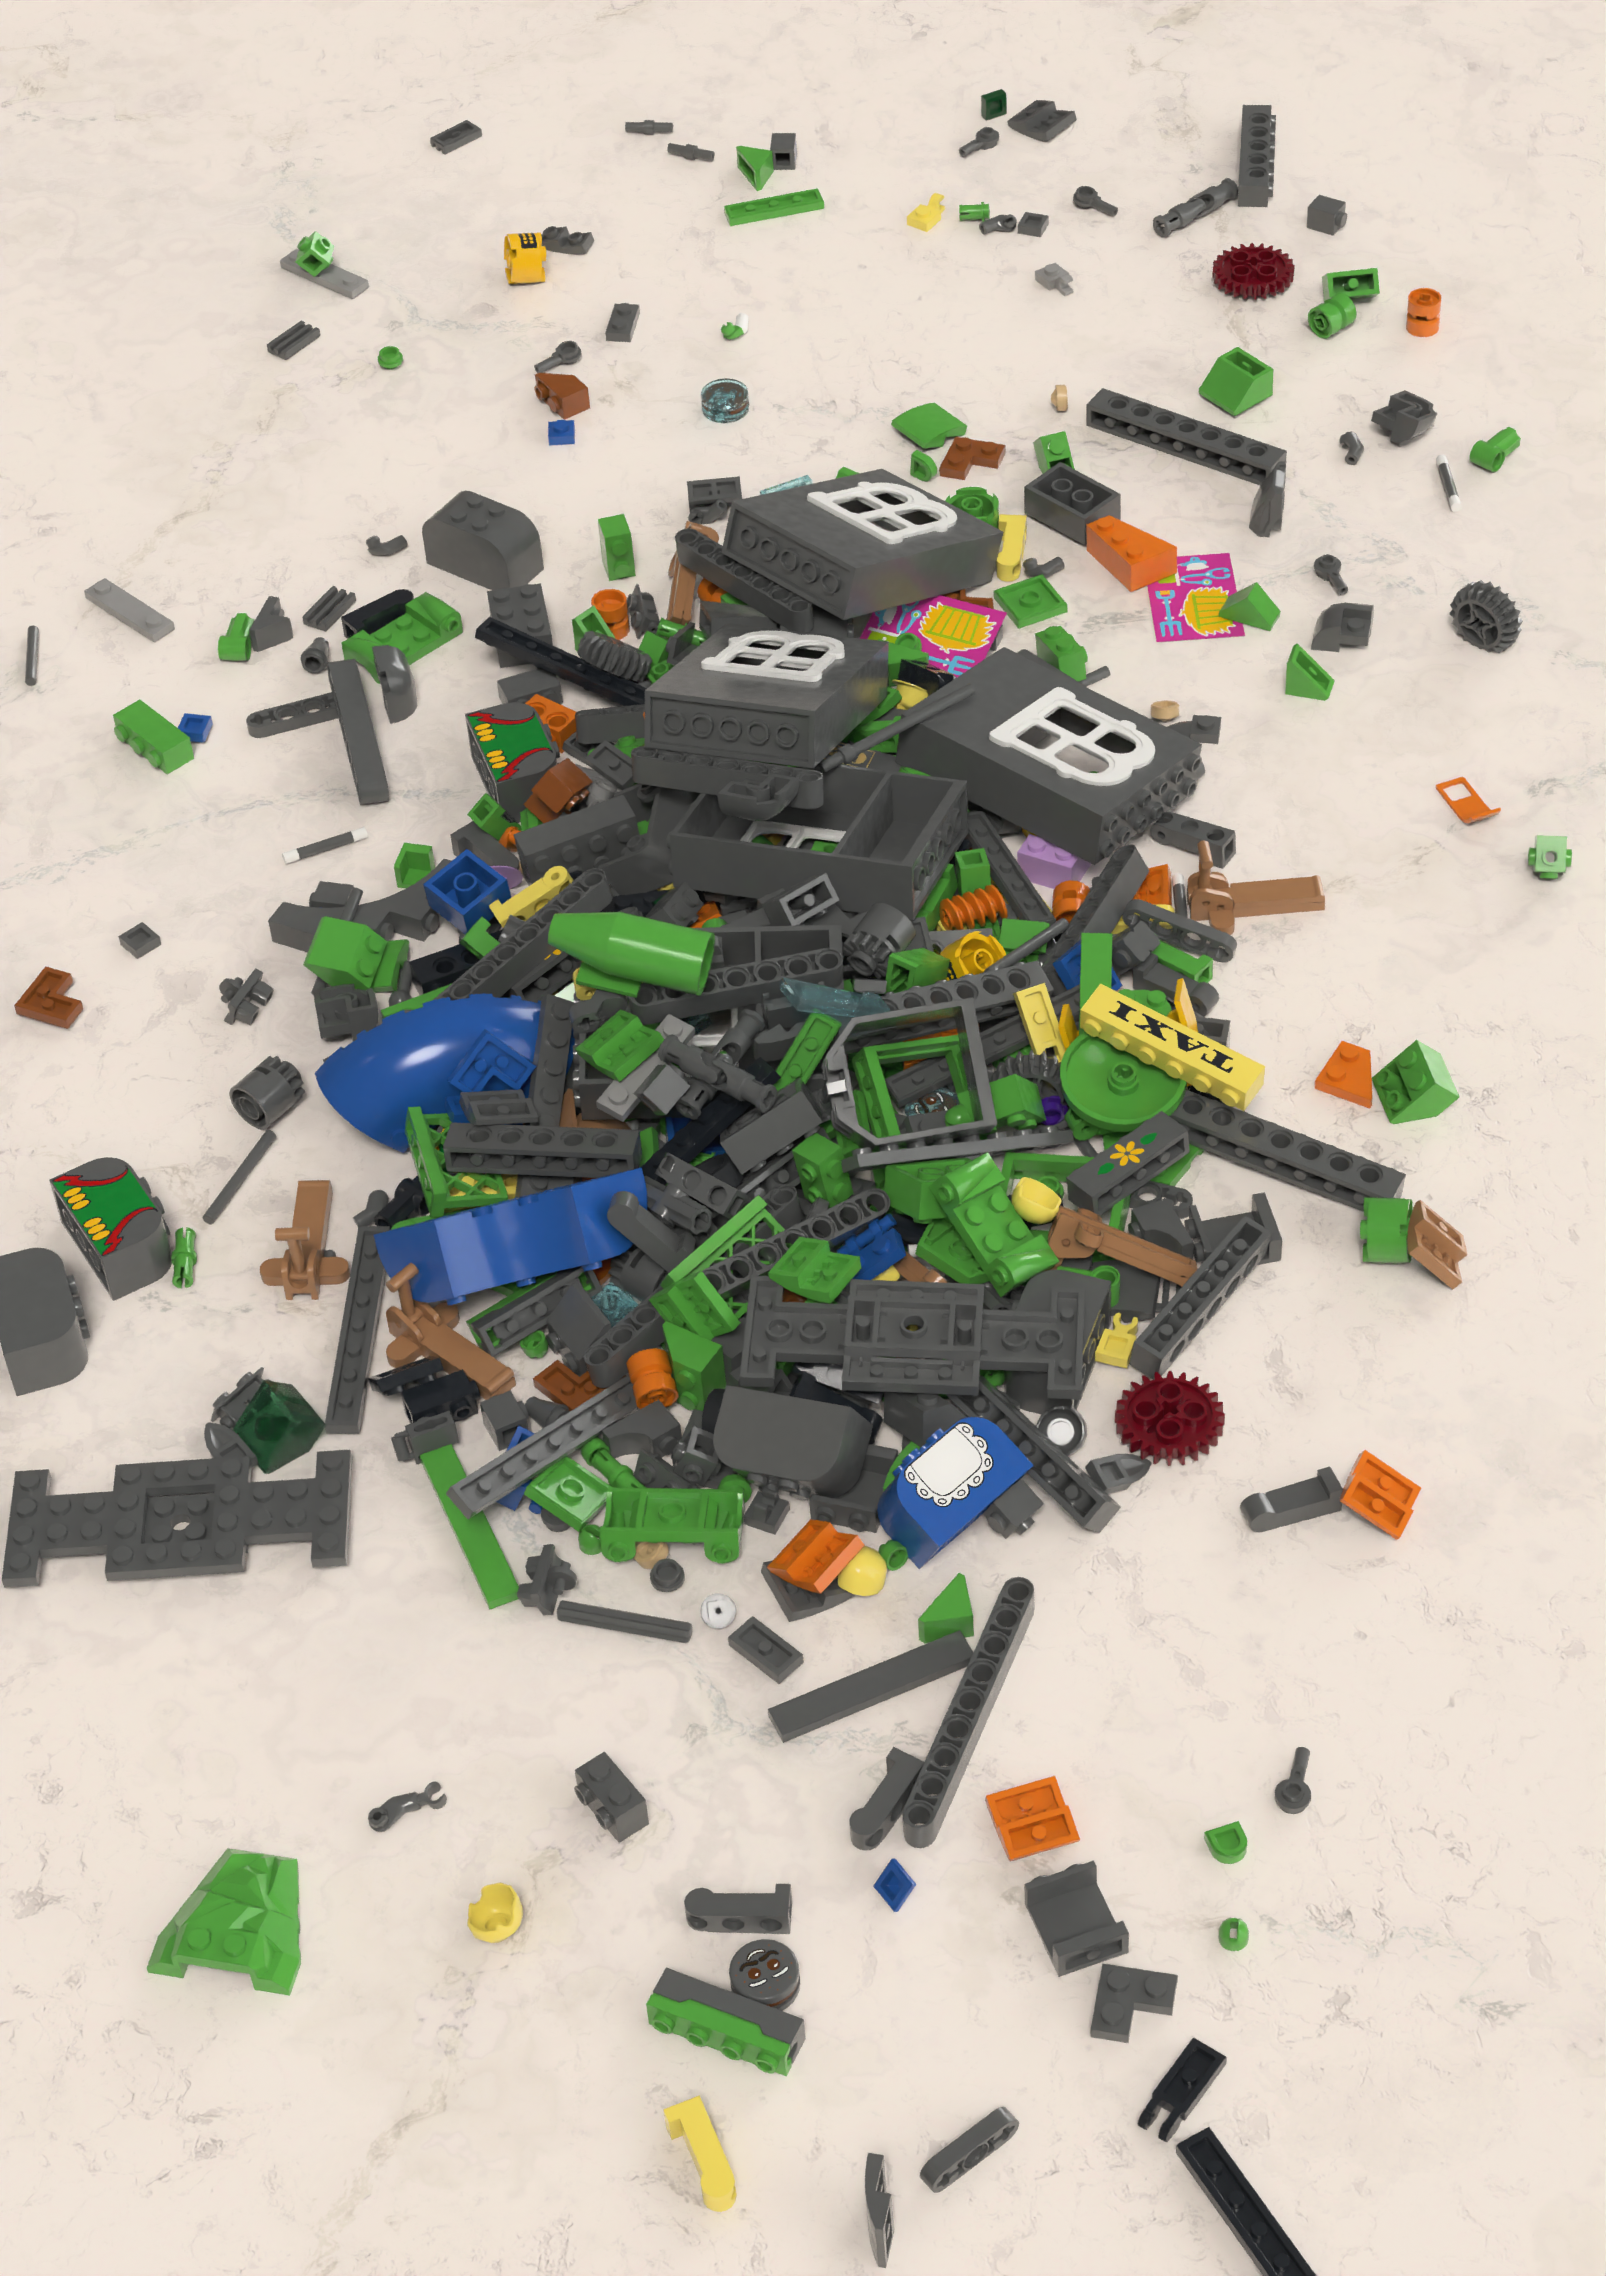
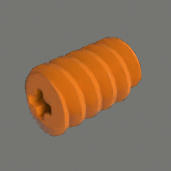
(972, 907)

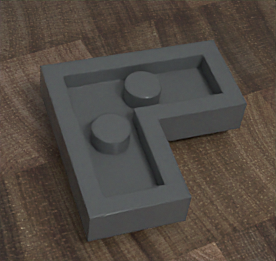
(1126, 1990)

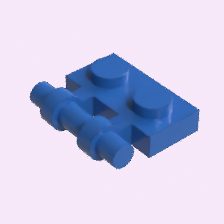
(879, 1254)

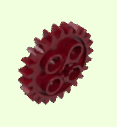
(1253, 271)
(1169, 1418)

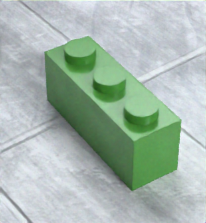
(153, 737)

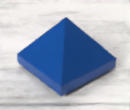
(894, 1885)

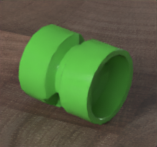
(1332, 315)

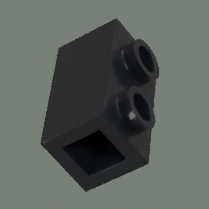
(441, 1395)

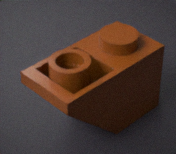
(562, 393)

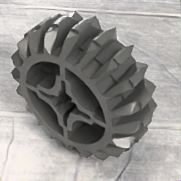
(1486, 616)
(614, 656)
(1035, 1068)

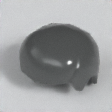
(1064, 1428)

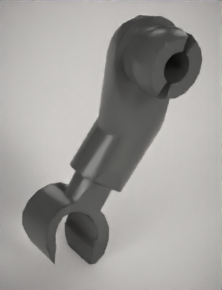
(394, 1808)

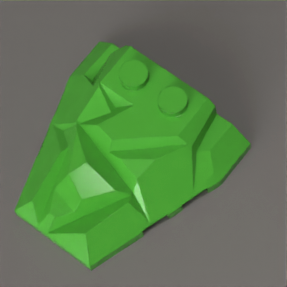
(238, 1922)

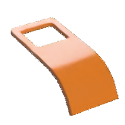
(1469, 808)

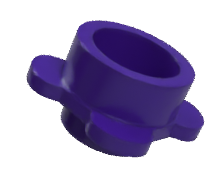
(1053, 1110)

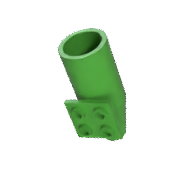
(630, 949)

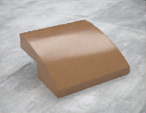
(1436, 1244)

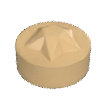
(1059, 397)
(1165, 710)
(650, 1553)

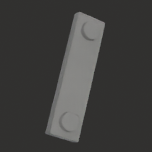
(331, 277)
(129, 610)
(619, 1097)

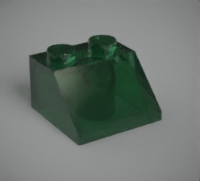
(278, 1425)

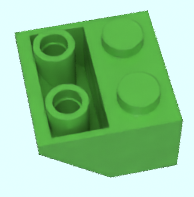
(1237, 381)
(1415, 1085)

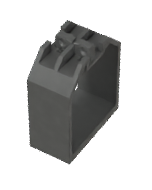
(839, 1088)

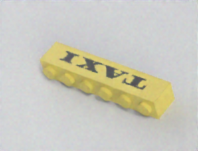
(1172, 1047)

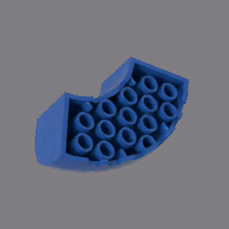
(414, 1054)
(511, 1239)

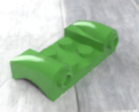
(416, 633)
(991, 1225)
(673, 1516)

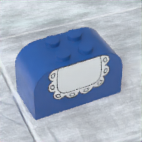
(948, 1485)

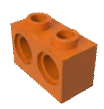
(558, 717)

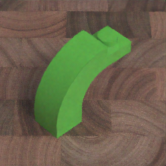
(974, 873)

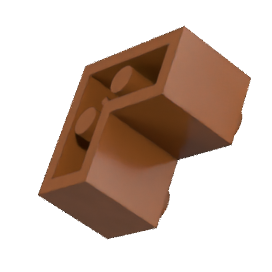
(558, 791)

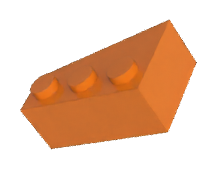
(1130, 553)

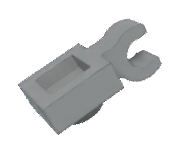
(1053, 277)

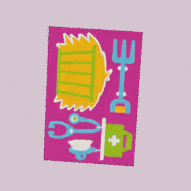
(1190, 601)
(949, 629)

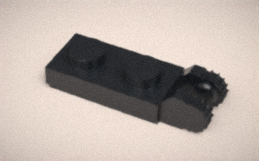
(1183, 2087)

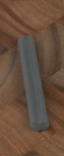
(624, 1621)

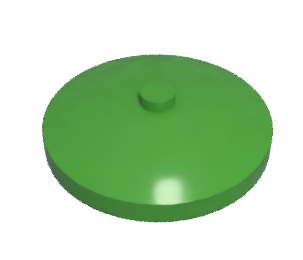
(1115, 1086)

